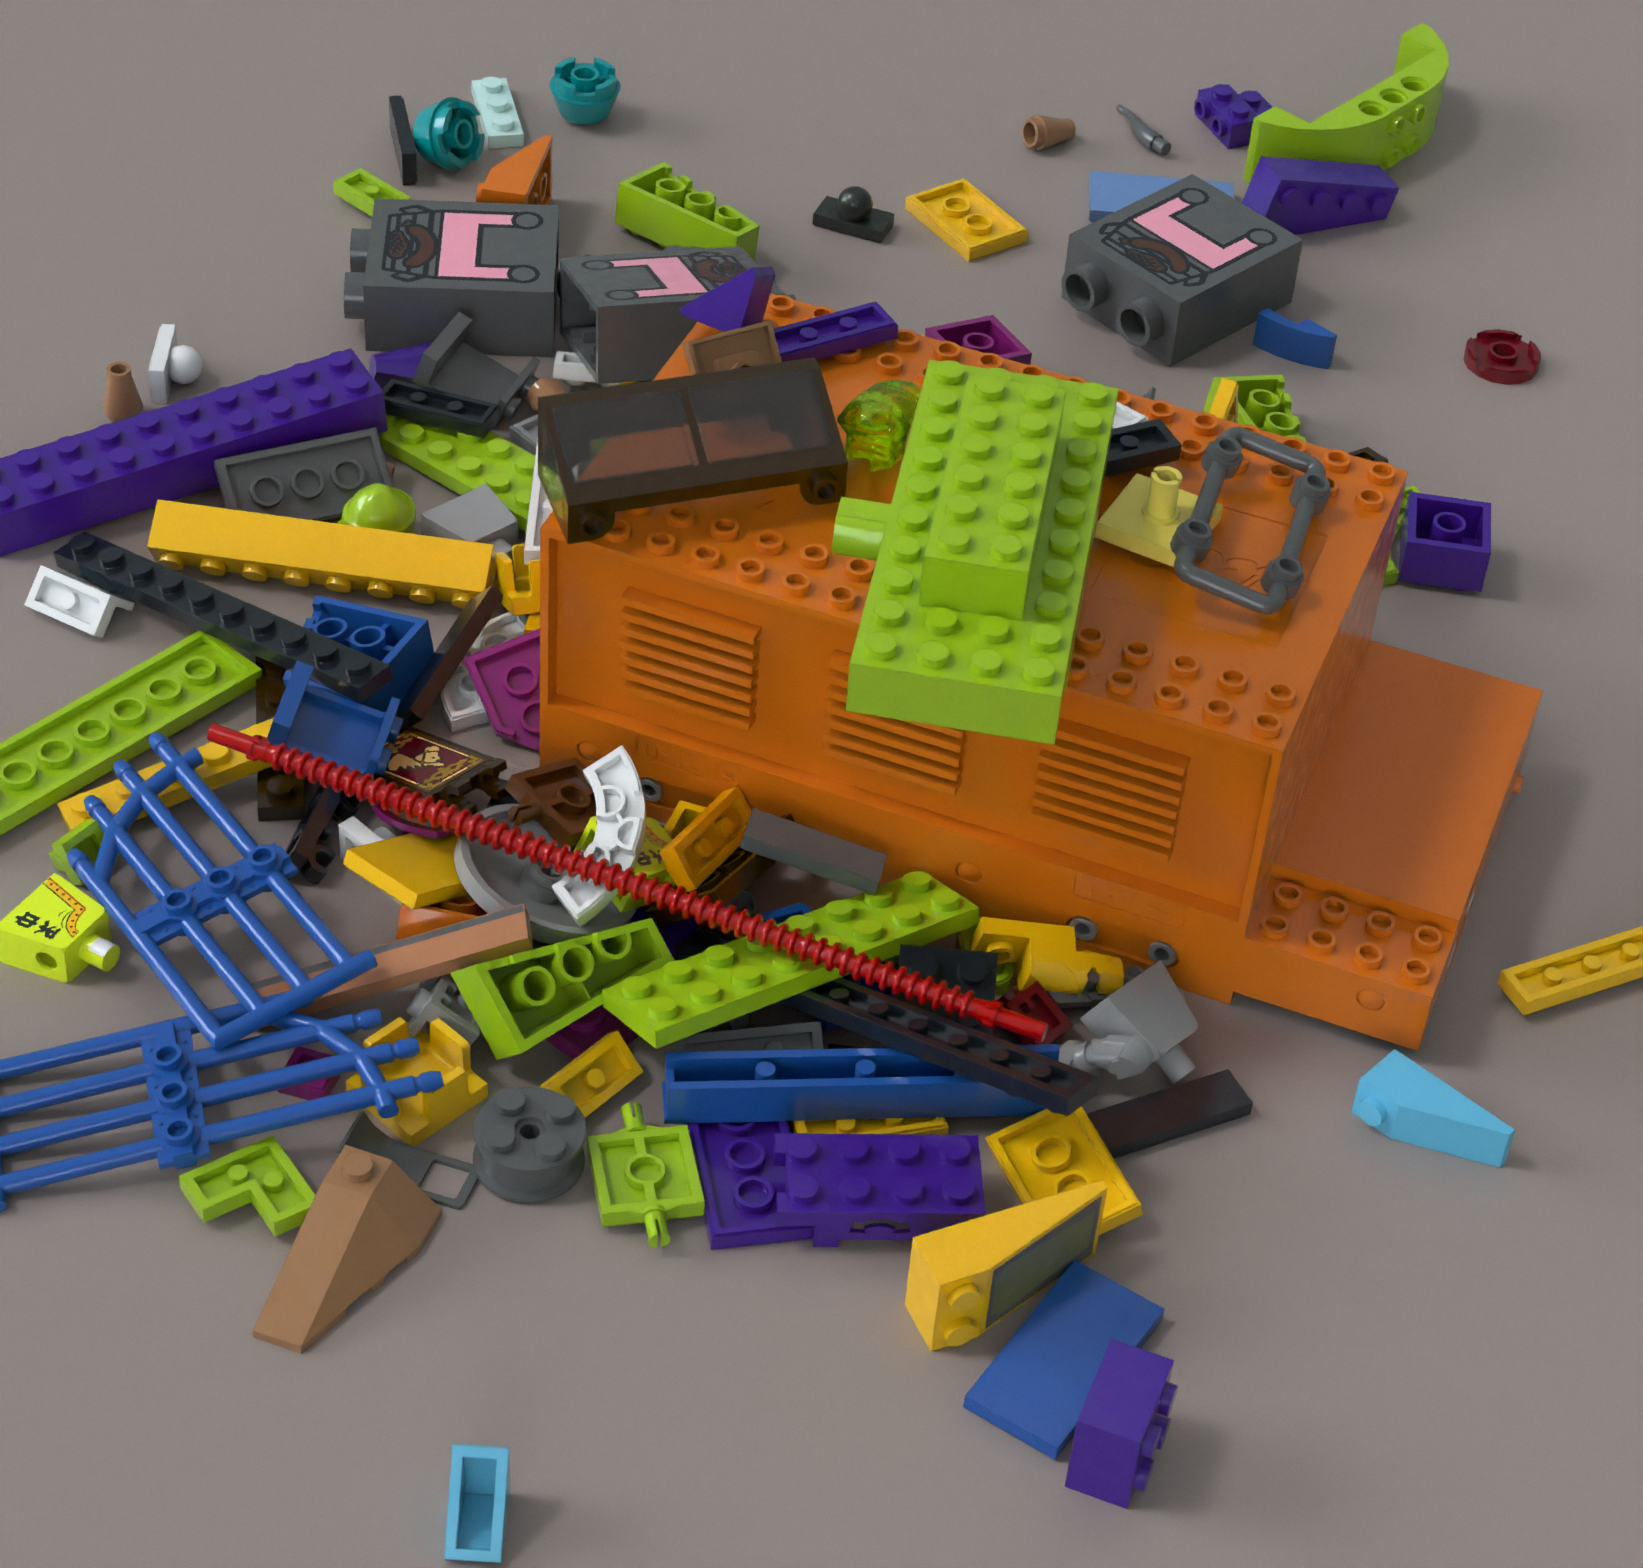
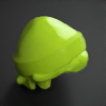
(380, 508)

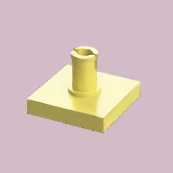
(1149, 513)

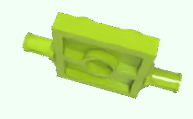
(645, 1175)

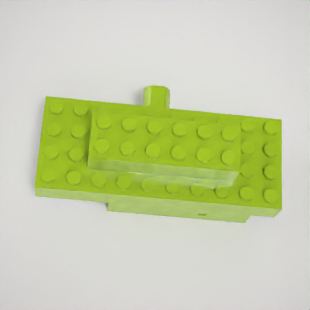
(980, 553)

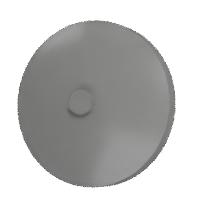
(505, 881)

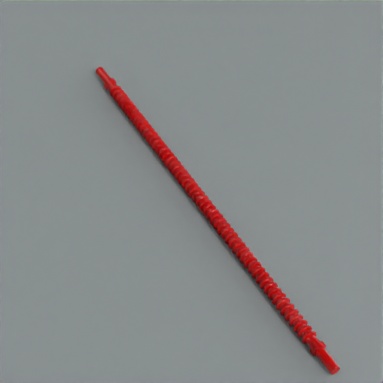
(987, 1012)

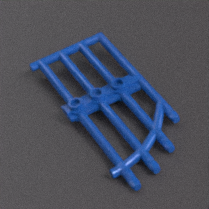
(218, 892)
(178, 1101)

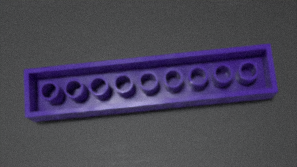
(173, 448)

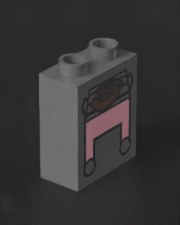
(455, 257)
(1180, 269)
(626, 309)

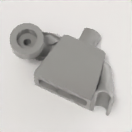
(1136, 1028)

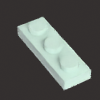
(497, 113)

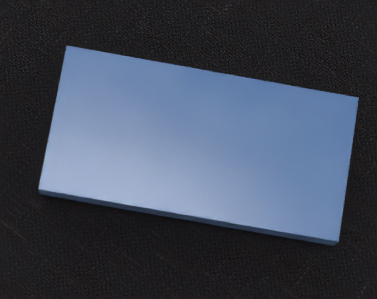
(1117, 190)

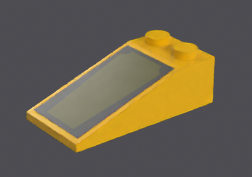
(994, 1264)

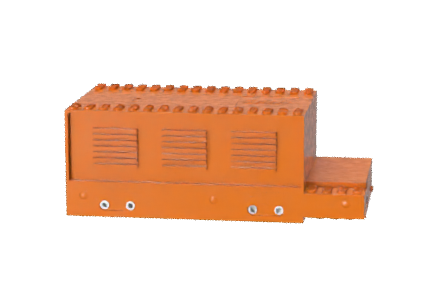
(1219, 780)

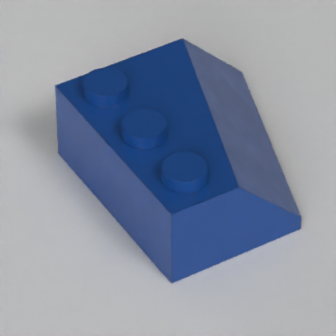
(382, 634)

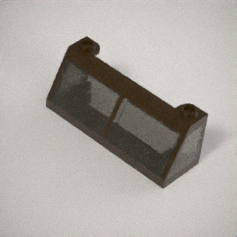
(687, 443)

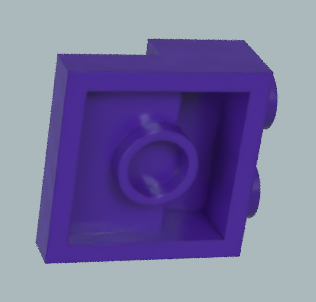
(1229, 113)

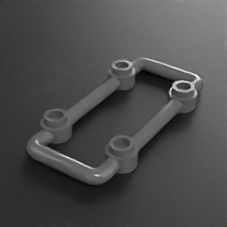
(1194, 536)

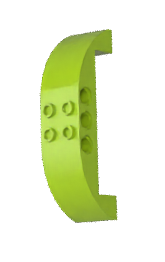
(1373, 126)

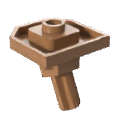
(733, 349)

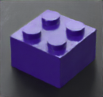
(1445, 542)
(1121, 1424)

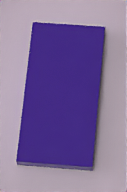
(741, 1183)

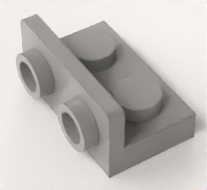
(442, 1000)

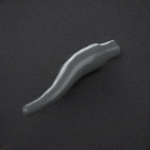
(1145, 134)

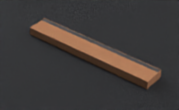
(421, 957)

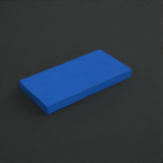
(1053, 1358)

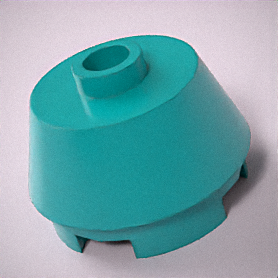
(584, 90)
(448, 133)

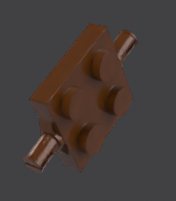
(555, 798)

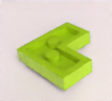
(252, 1175)

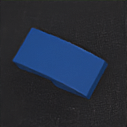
(1300, 343)

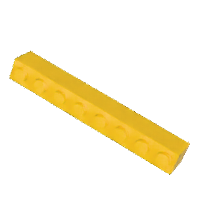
(320, 553)

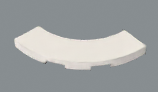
(459, 697)
(617, 835)

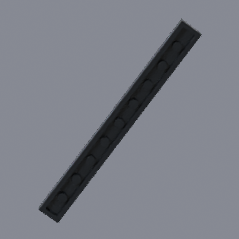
(223, 616)
(932, 1037)

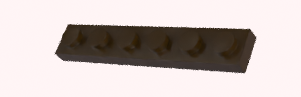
(277, 794)

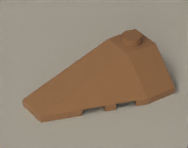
(353, 1235)

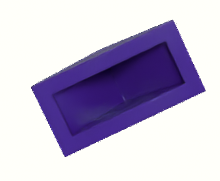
(735, 302)

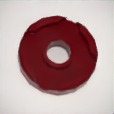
(1502, 357)

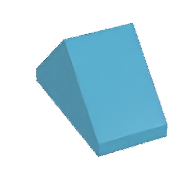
(477, 1503)

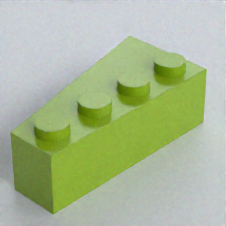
(677, 214)
(1262, 404)
(549, 987)

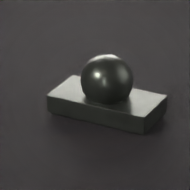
(854, 215)

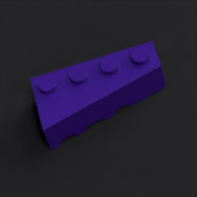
(1319, 194)

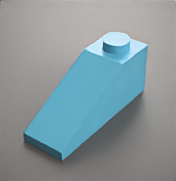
(1428, 1113)

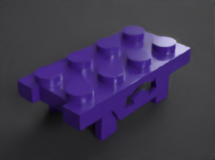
(877, 1176)

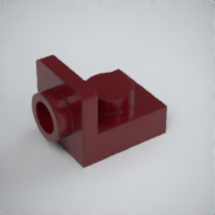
(1038, 1005)

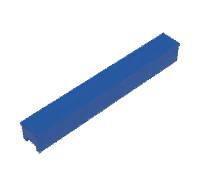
(826, 1087)

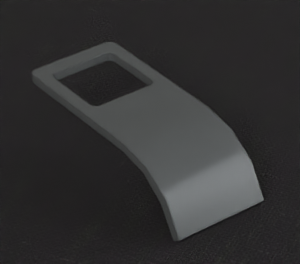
(410, 1159)

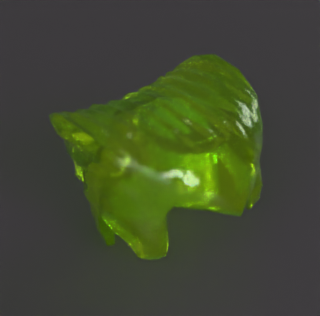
(880, 423)

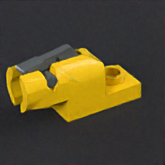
(1050, 957)

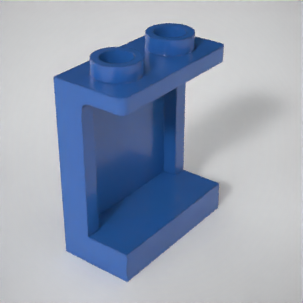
(334, 725)

